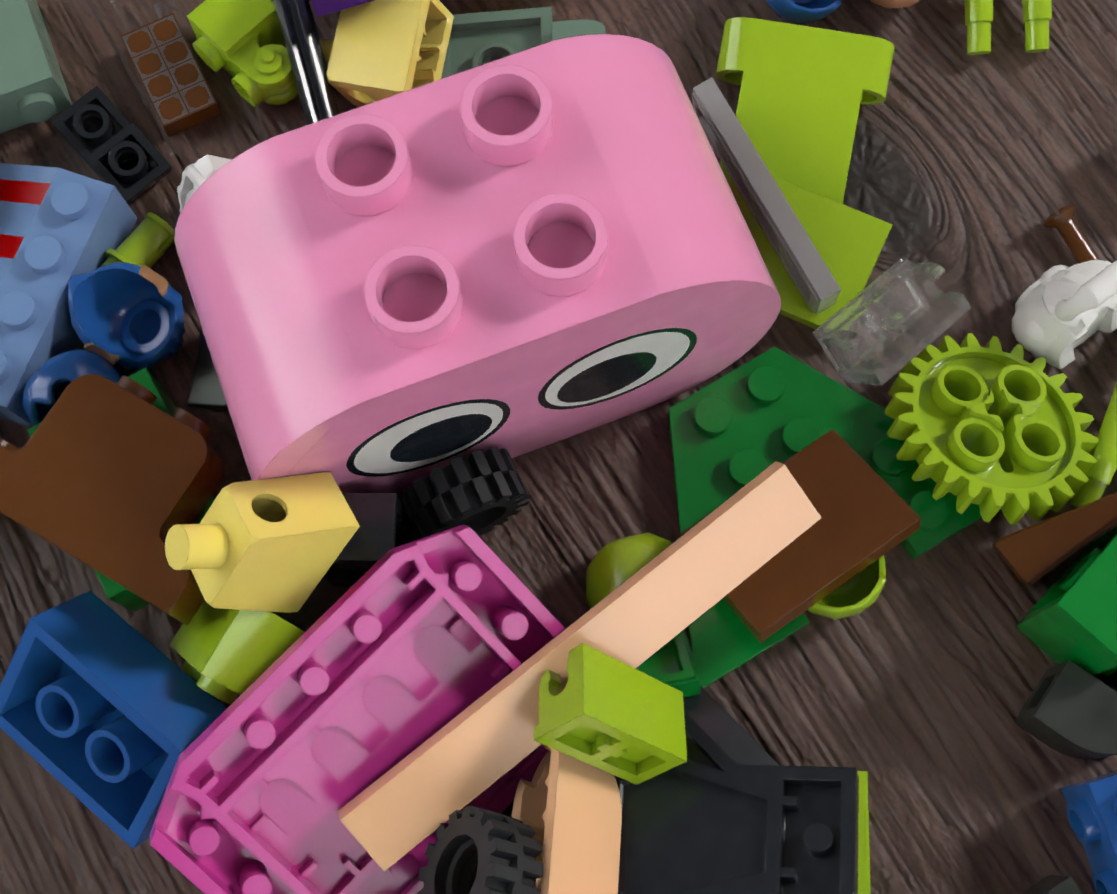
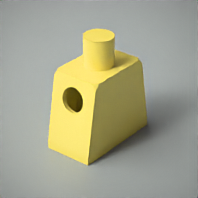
(387, 48)
(265, 542)

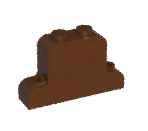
(111, 481)

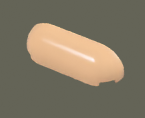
(577, 823)

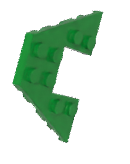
(767, 416)

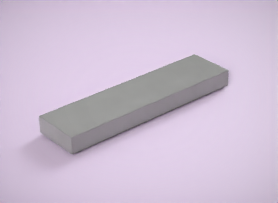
(764, 198)

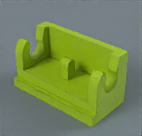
(612, 717)

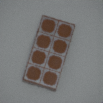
(170, 75)

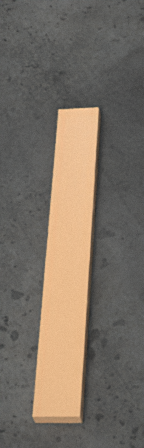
(626, 625)

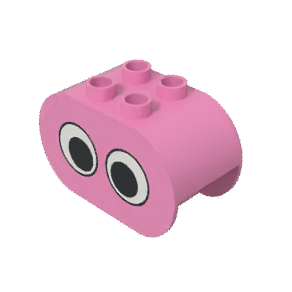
(472, 267)

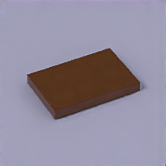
(856, 527)

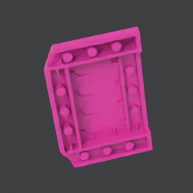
(339, 709)

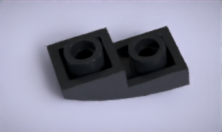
(111, 145)

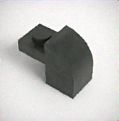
(1073, 712)

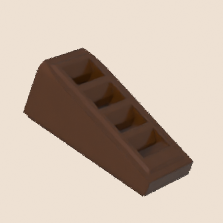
(1043, 546)

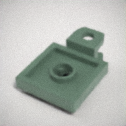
(498, 34)

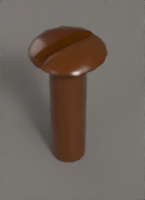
(1071, 234)

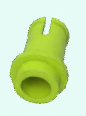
(144, 244)

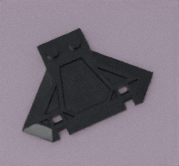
(738, 819)

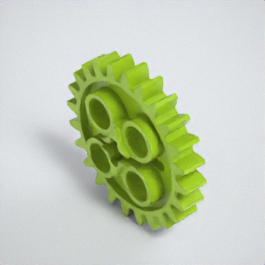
(991, 429)

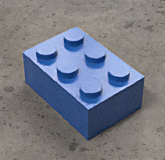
(102, 711)

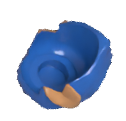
(127, 314)

